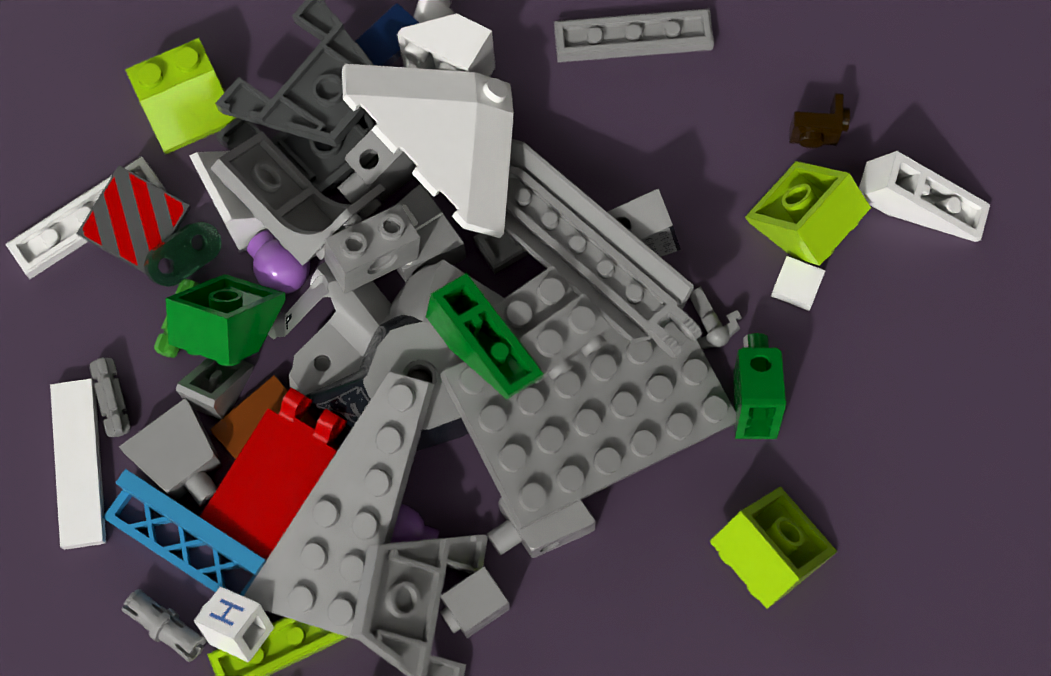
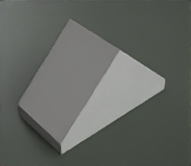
(214, 387)

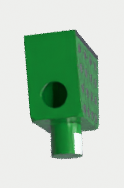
(758, 389)

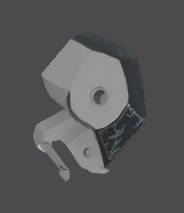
(373, 337)

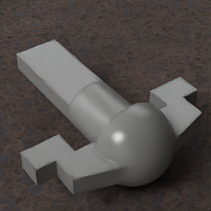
(717, 334)

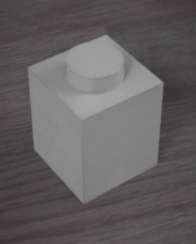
(473, 603)

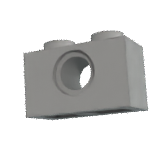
(372, 248)

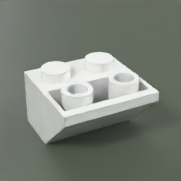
(448, 44)

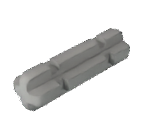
(110, 397)

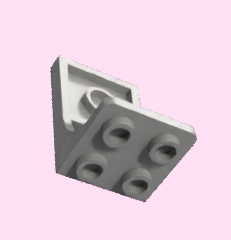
(287, 199)

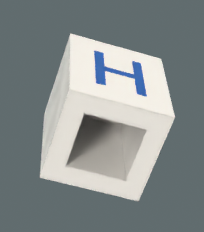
(234, 624)

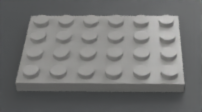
(592, 423)

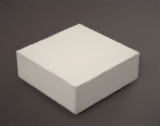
(798, 283)

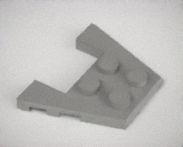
(403, 596)

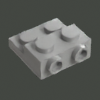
(553, 322)

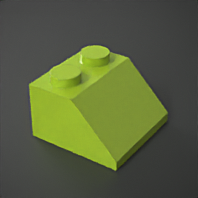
(179, 95)
(809, 211)
(772, 546)

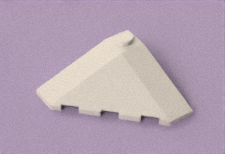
(450, 127)

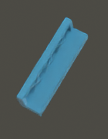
(187, 522)

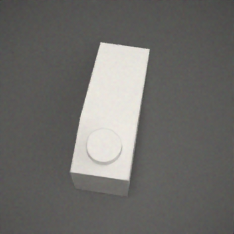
(922, 197)

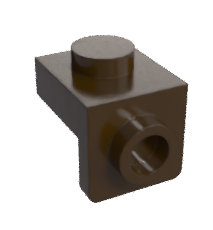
(820, 129)

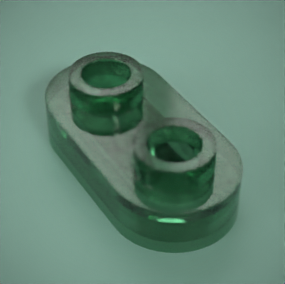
(181, 254)

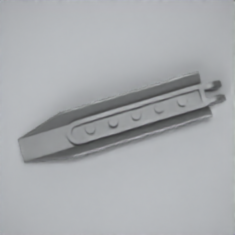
(595, 253)

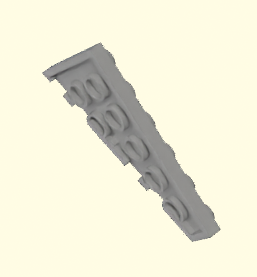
(354, 504)

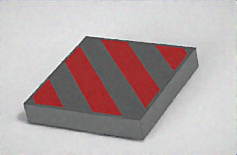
(132, 218)

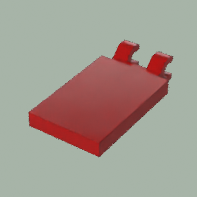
(273, 475)

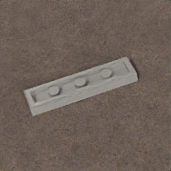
(633, 35)

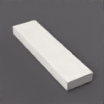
(56, 234)
(77, 464)

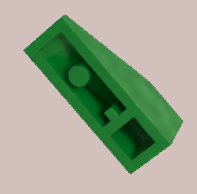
(481, 337)

